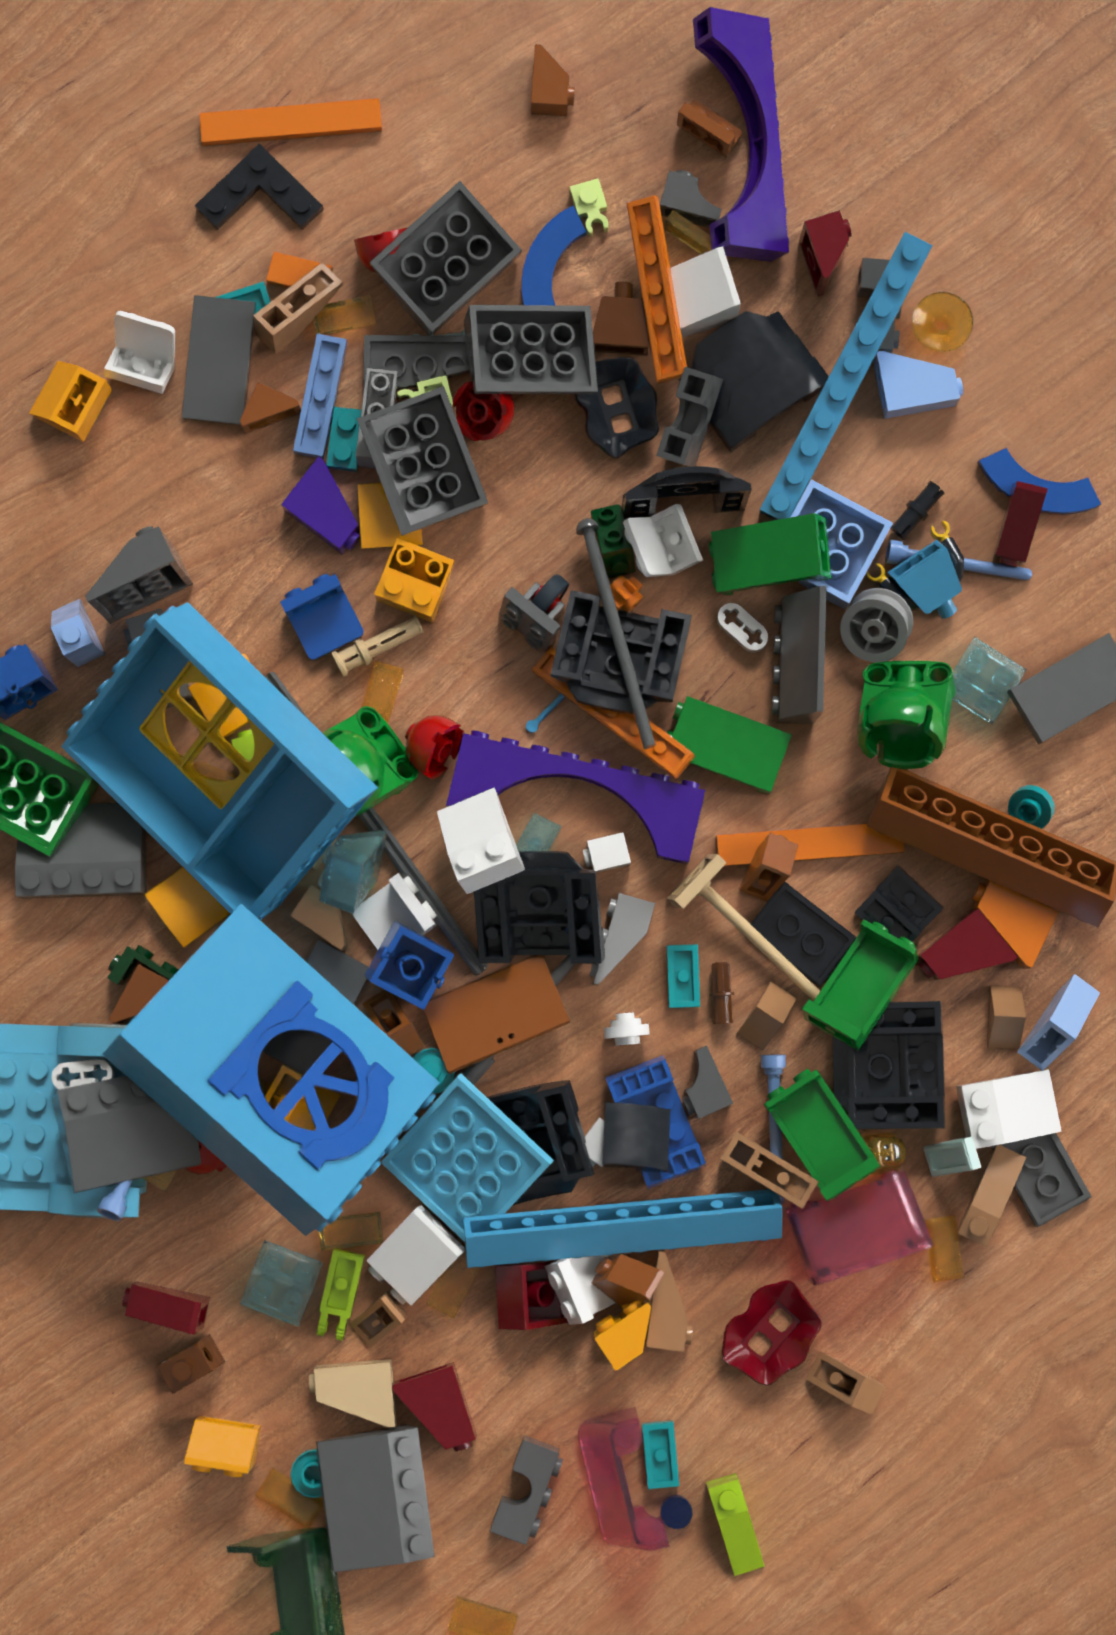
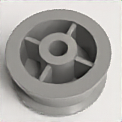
(876, 625)

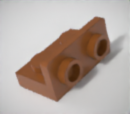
(708, 127)

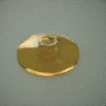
(945, 308)

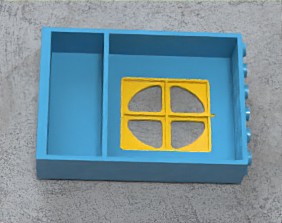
(237, 836)

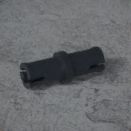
(917, 510)

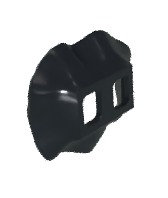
(638, 403)

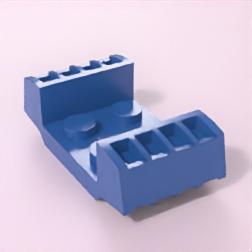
(654, 1086)

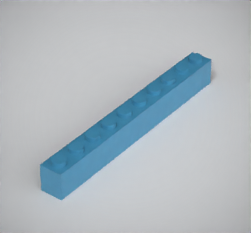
(846, 377)
(622, 1228)

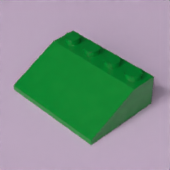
(39, 791)

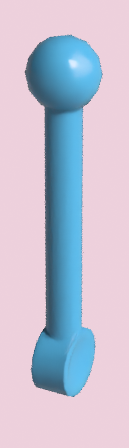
(532, 725)

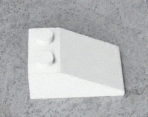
(479, 841)
(1009, 1108)

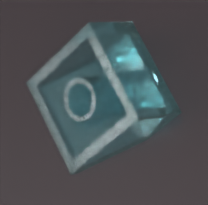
(351, 869)

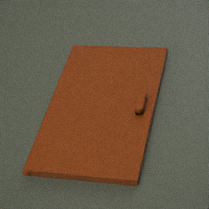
(493, 1008)

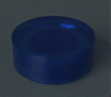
(676, 1511)

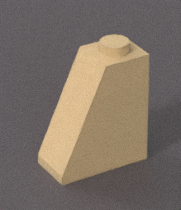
(358, 1389)

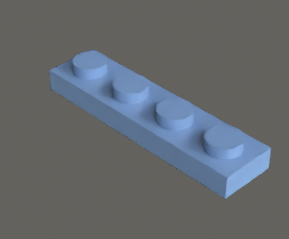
(320, 396)

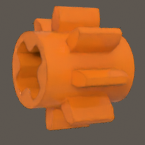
(626, 593)

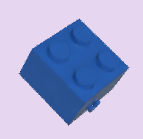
(22, 679)
(409, 965)

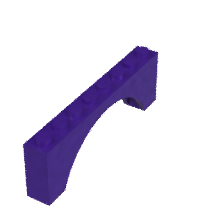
(743, 54)
(665, 808)

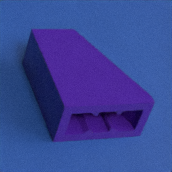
(322, 508)

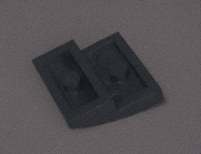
(900, 905)
(636, 1137)

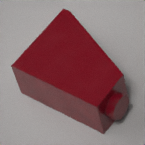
(1019, 523)
(965, 948)
(166, 1307)
(439, 1405)

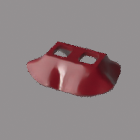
(788, 1347)

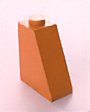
(1016, 918)

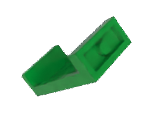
(770, 553)
(730, 743)
(862, 985)
(821, 1134)

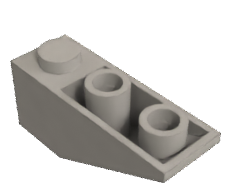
(378, 394)
(627, 927)

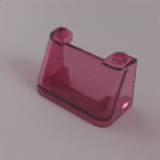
(859, 1228)
(602, 1445)

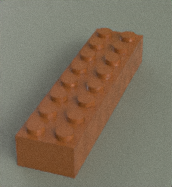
(995, 845)

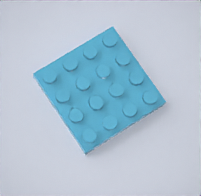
(466, 1157)

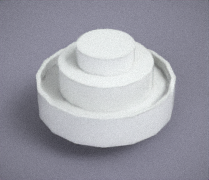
(626, 1029)

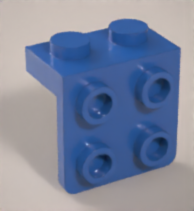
(322, 616)

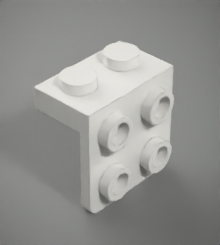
(142, 352)
(662, 542)
(396, 903)
(572, 1283)

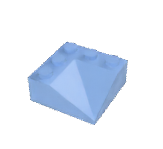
(852, 540)

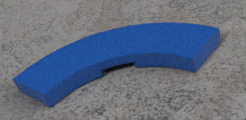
(545, 253)
(1060, 497)

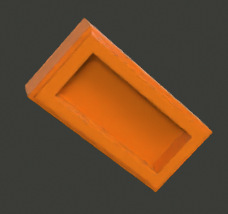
(288, 269)

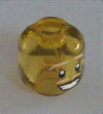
(887, 1150)

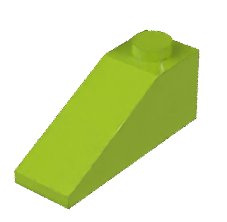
(735, 1524)

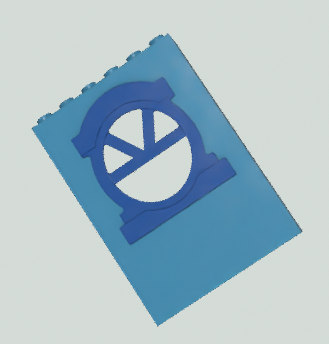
(200, 1057)

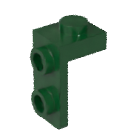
(615, 549)
(123, 965)

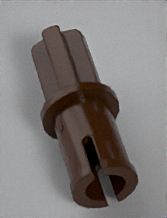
(721, 993)

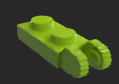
(340, 1290)

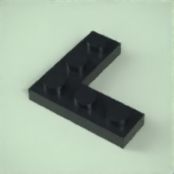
(251, 174)

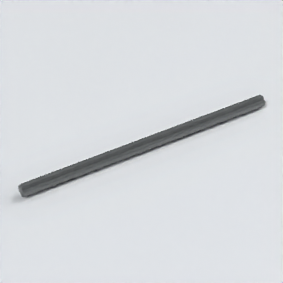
(408, 868)

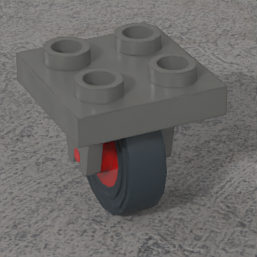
(535, 611)

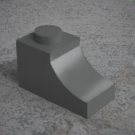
(685, 198)
(708, 1089)

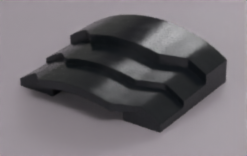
(762, 373)
(728, 491)
(590, 663)
(541, 912)
(896, 1072)
(551, 1120)

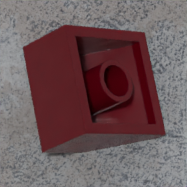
(823, 247)
(526, 1297)

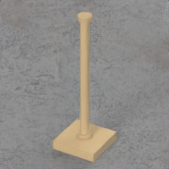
(699, 884)

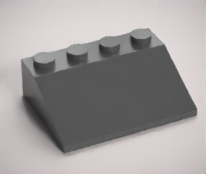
(445, 259)
(530, 349)
(422, 461)
(139, 576)
(800, 656)
(96, 858)
(119, 1134)
(375, 1499)

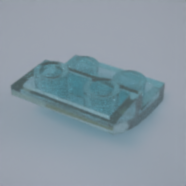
(984, 679)
(281, 1283)

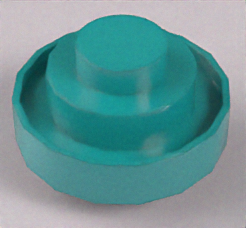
(1032, 805)
(433, 1063)
(306, 1474)

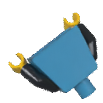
(929, 576)

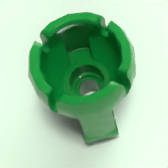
(905, 712)
(376, 751)

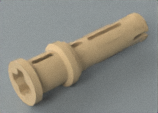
(411, 627)

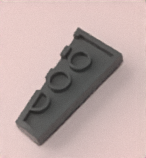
(416, 357)

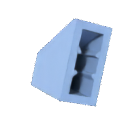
(914, 385)
(76, 634)
(1059, 1022)

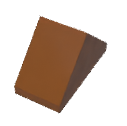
(267, 407)

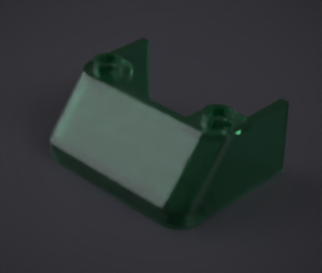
(303, 1579)

